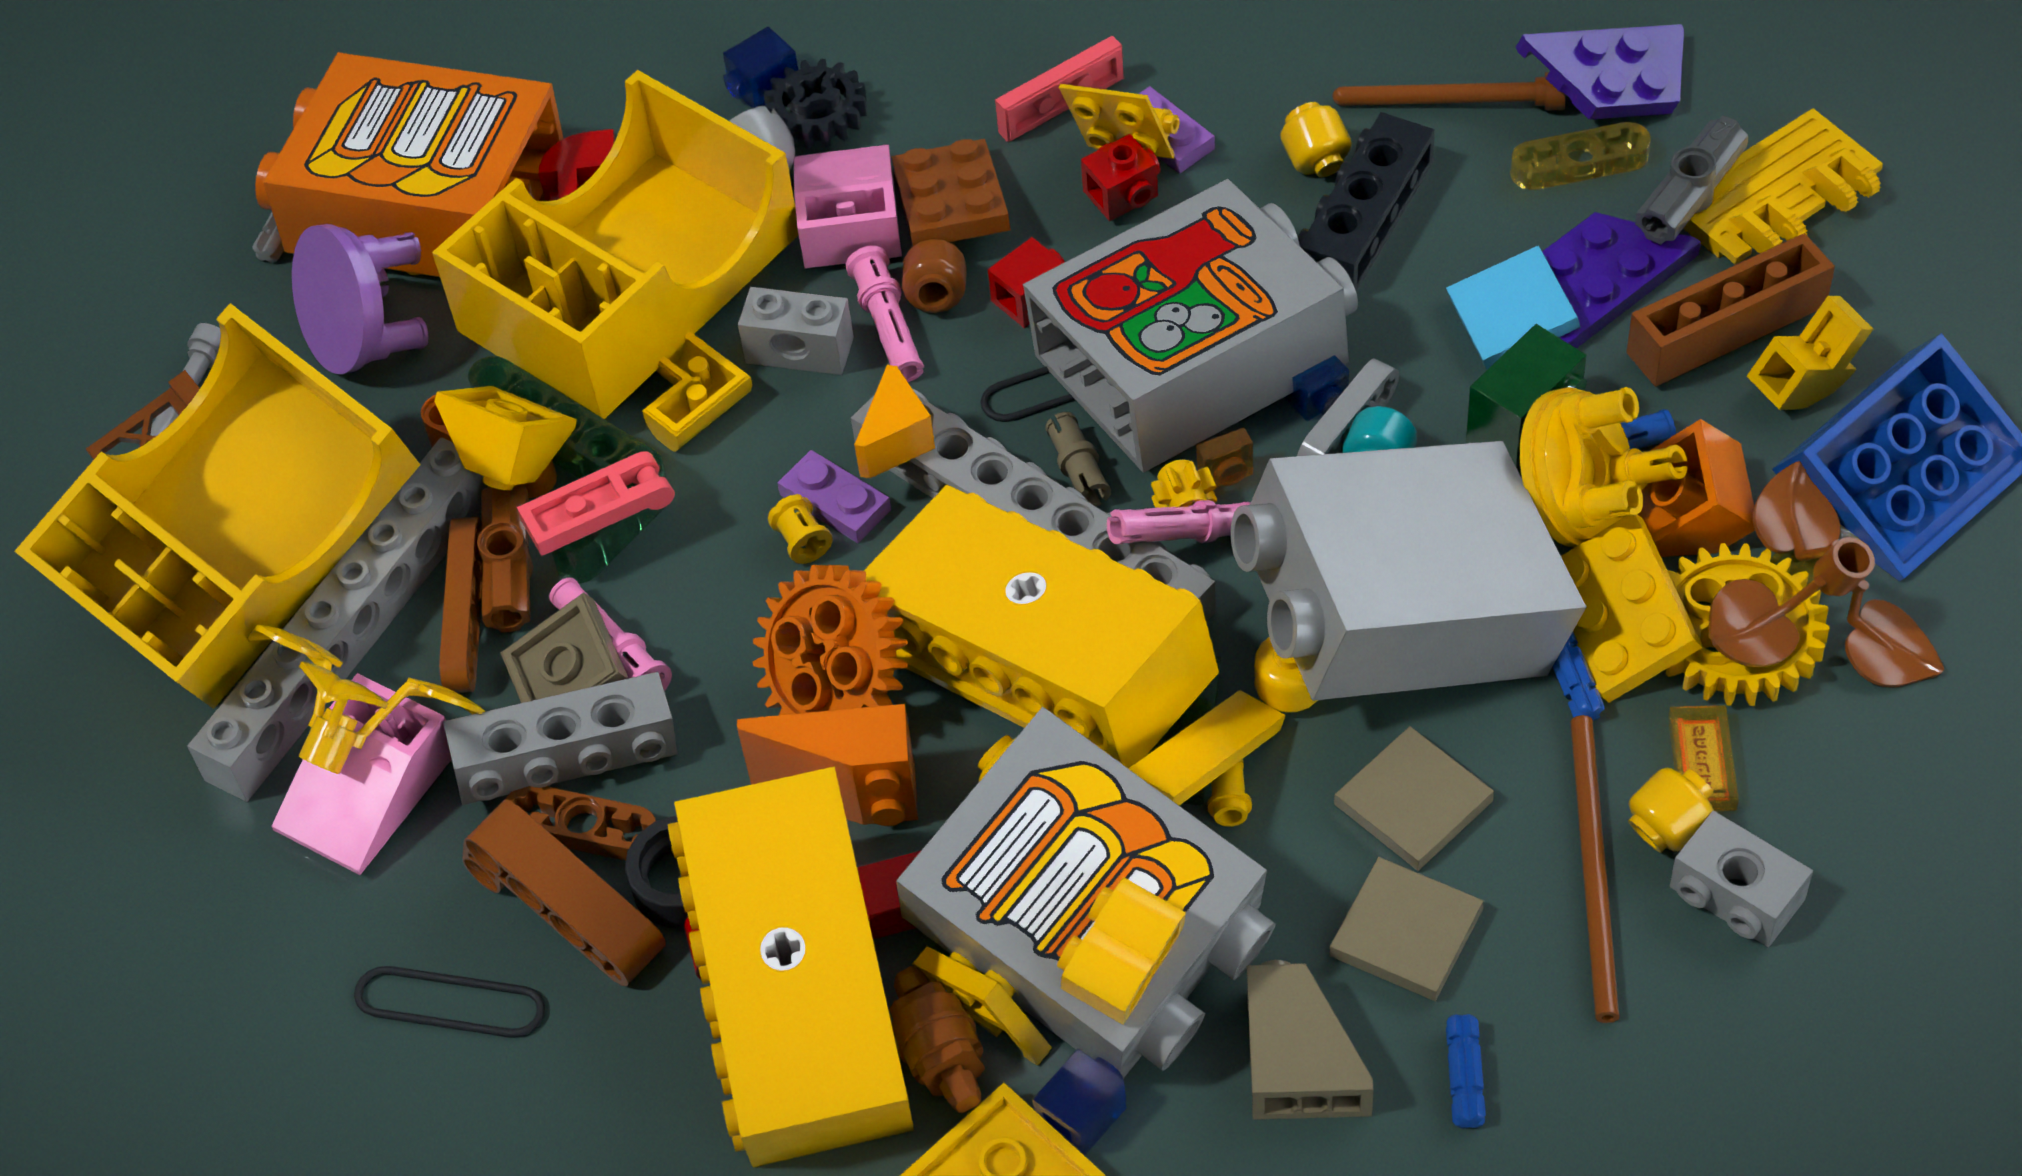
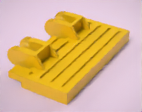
(1782, 185)

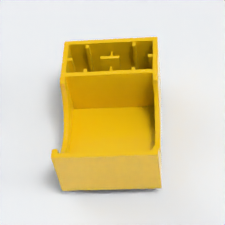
(630, 259)
(223, 512)

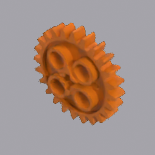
(829, 643)

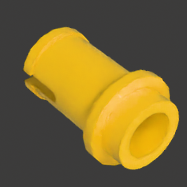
(1229, 801)

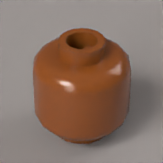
(934, 275)

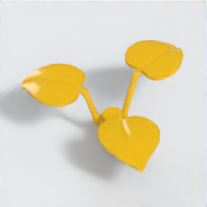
(333, 731)

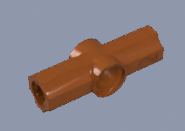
(504, 559)

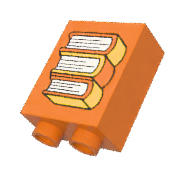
(405, 151)

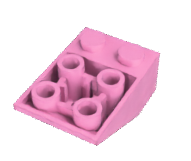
(845, 204)
(358, 810)

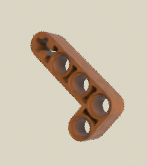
(562, 890)

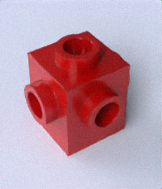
(1120, 176)

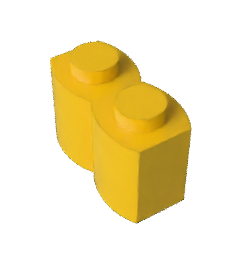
(1121, 949)

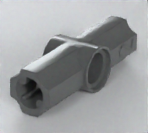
(1691, 180)

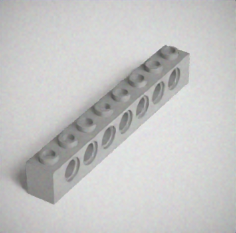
(987, 469)
(343, 616)

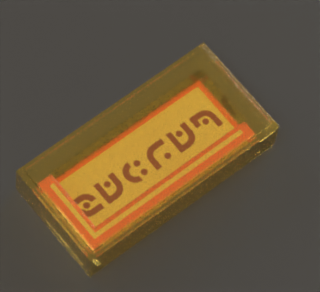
(1704, 745)

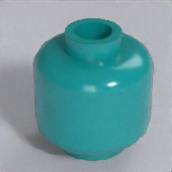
(1380, 430)

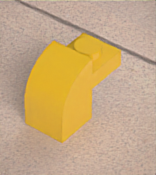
(1817, 363)

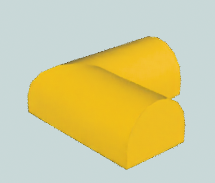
(701, 392)

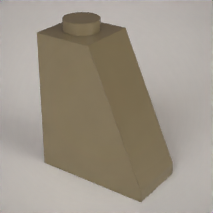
(1300, 1050)

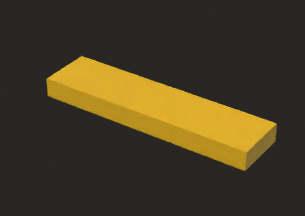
(1209, 746)

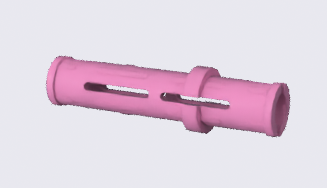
(1201, 522)

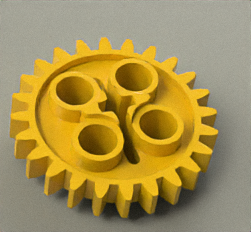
(1714, 670)

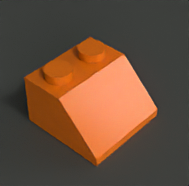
(1709, 503)

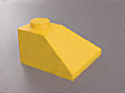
(502, 434)

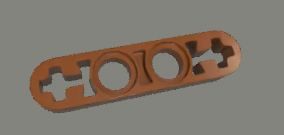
(461, 606)

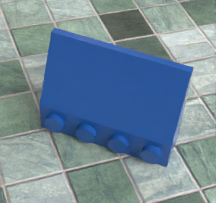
(1913, 456)

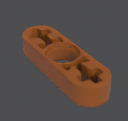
(565, 805)

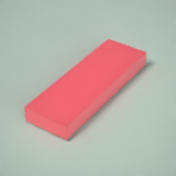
(1041, 97)

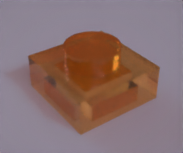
(1227, 457)

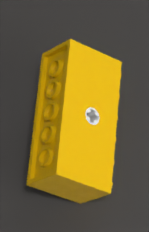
(1044, 623)
(788, 968)

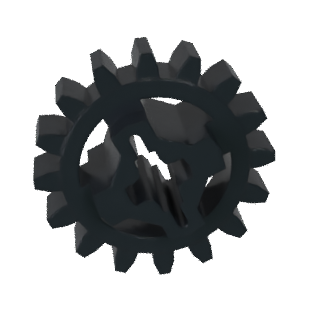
(817, 103)

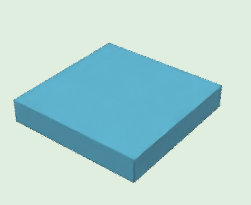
(1508, 301)

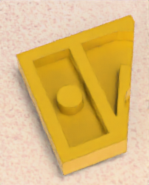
(985, 999)

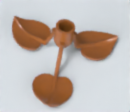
(1753, 628)

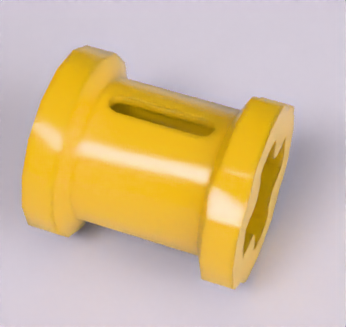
(800, 529)

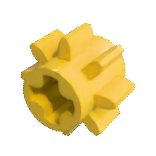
(1182, 485)

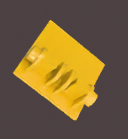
(1110, 115)

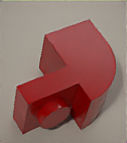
(573, 162)

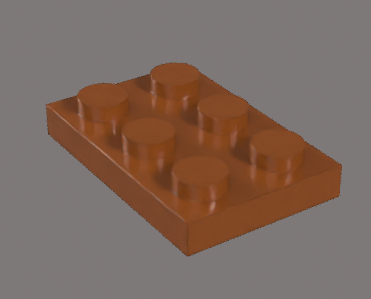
(950, 192)

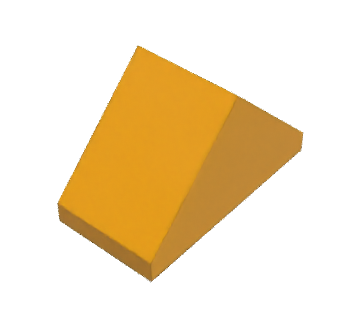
(894, 427)

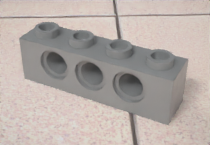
(560, 737)

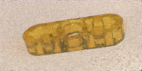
(1545, 150)

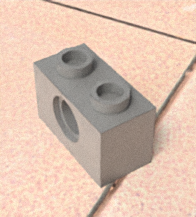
(796, 330)
(1727, 852)

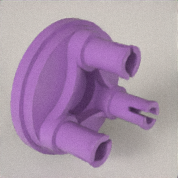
(342, 299)

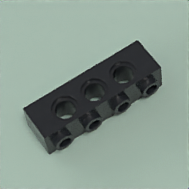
(1370, 195)

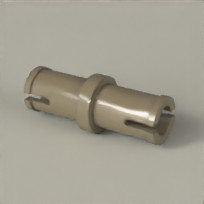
(1077, 458)

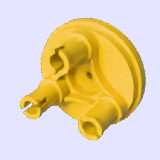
(1582, 464)

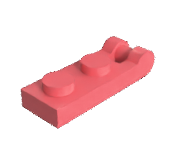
(595, 502)

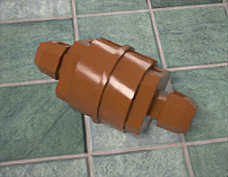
(937, 1039)

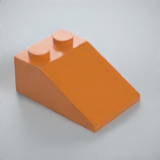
(864, 744)

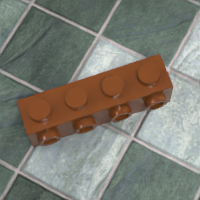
(1729, 309)

